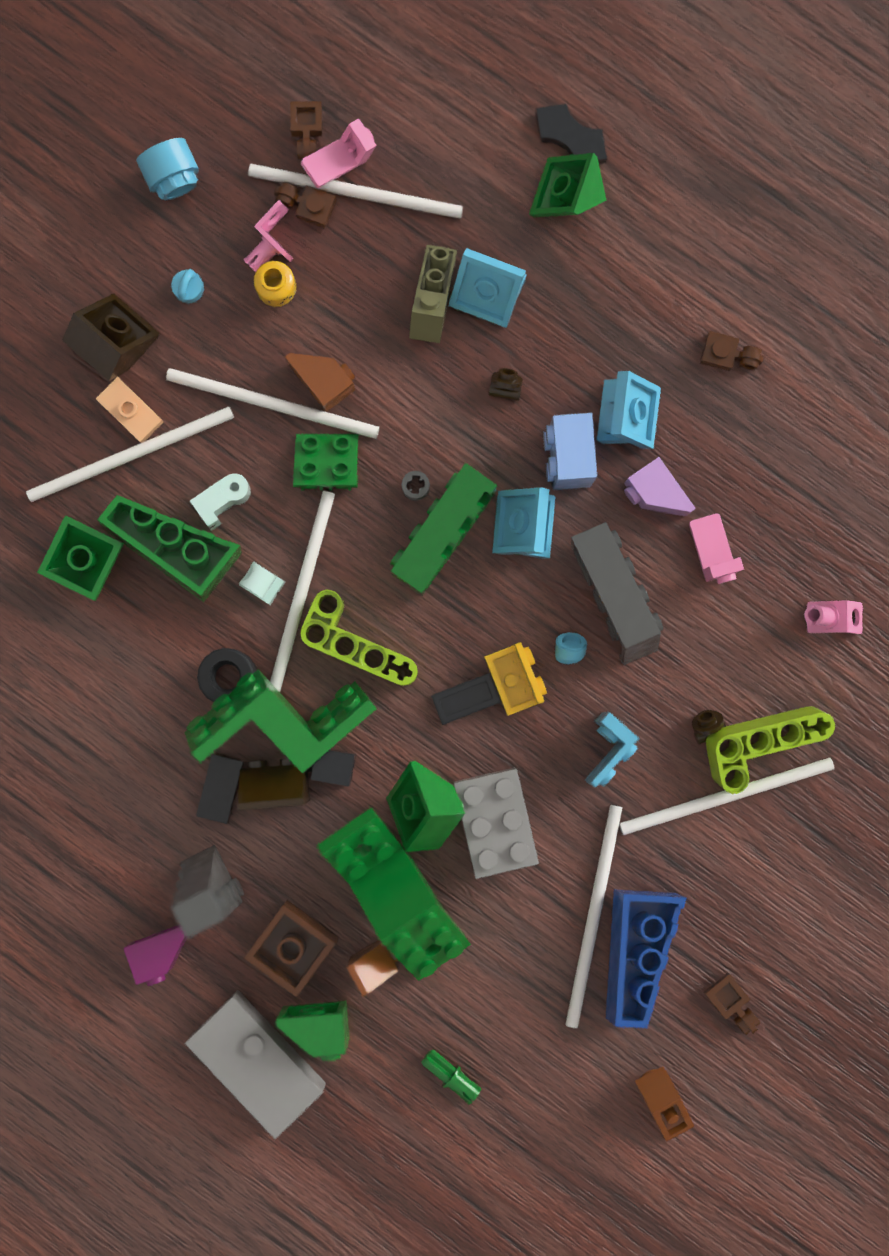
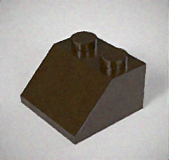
(109, 336)
(272, 785)

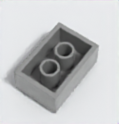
(496, 823)

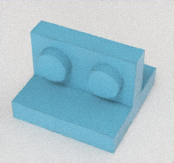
(487, 287)
(629, 411)
(524, 522)

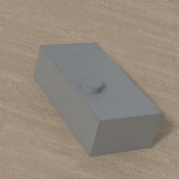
(256, 1064)

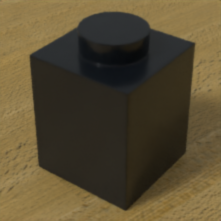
(334, 768)

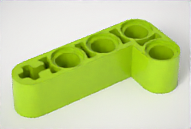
(361, 646)
(769, 742)

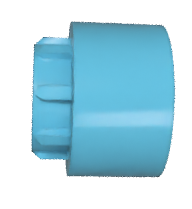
(169, 168)

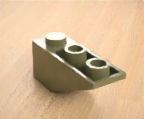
(432, 294)

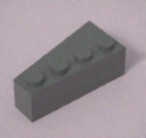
(617, 592)
(204, 892)

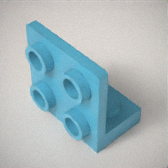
(612, 731)

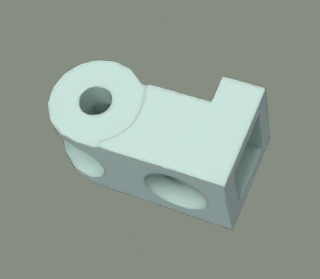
(221, 496)
(262, 583)

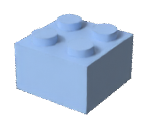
(571, 451)

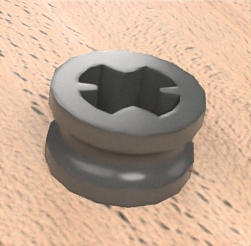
(422, 491)

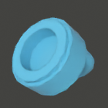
(187, 286)
(570, 648)

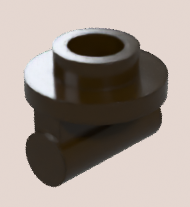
(506, 384)
(707, 723)

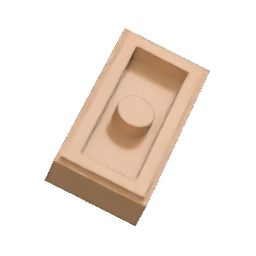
(130, 410)

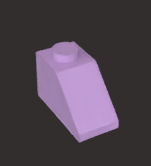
(657, 490)

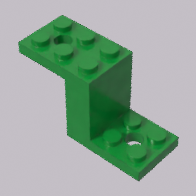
(276, 717)
(394, 895)

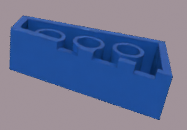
(638, 952)

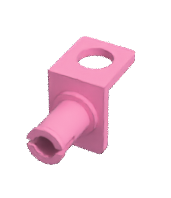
(268, 246)
(833, 617)

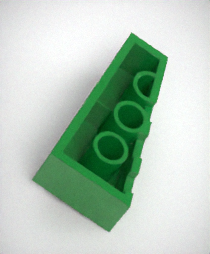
(444, 528)
(180, 551)

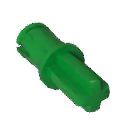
(451, 1076)

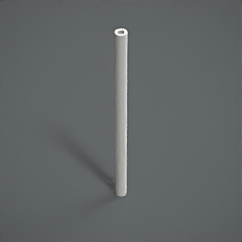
(358, 191)
(272, 403)
(130, 454)
(302, 589)
(725, 797)
(593, 916)

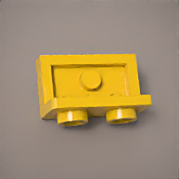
(515, 678)

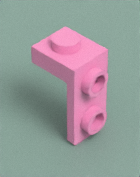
(341, 155)
(714, 549)

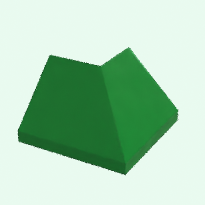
(569, 186)
(80, 558)

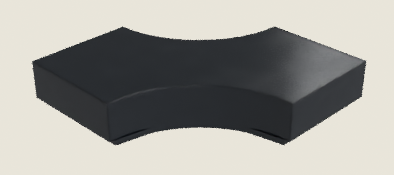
(560, 128)

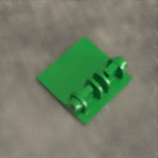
(326, 461)

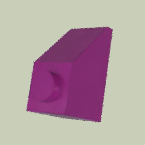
(154, 955)

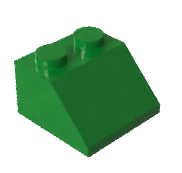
(424, 808)
(317, 1028)

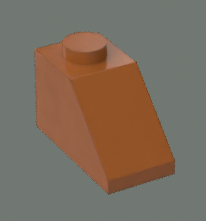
(323, 378)
(372, 967)
(664, 1103)

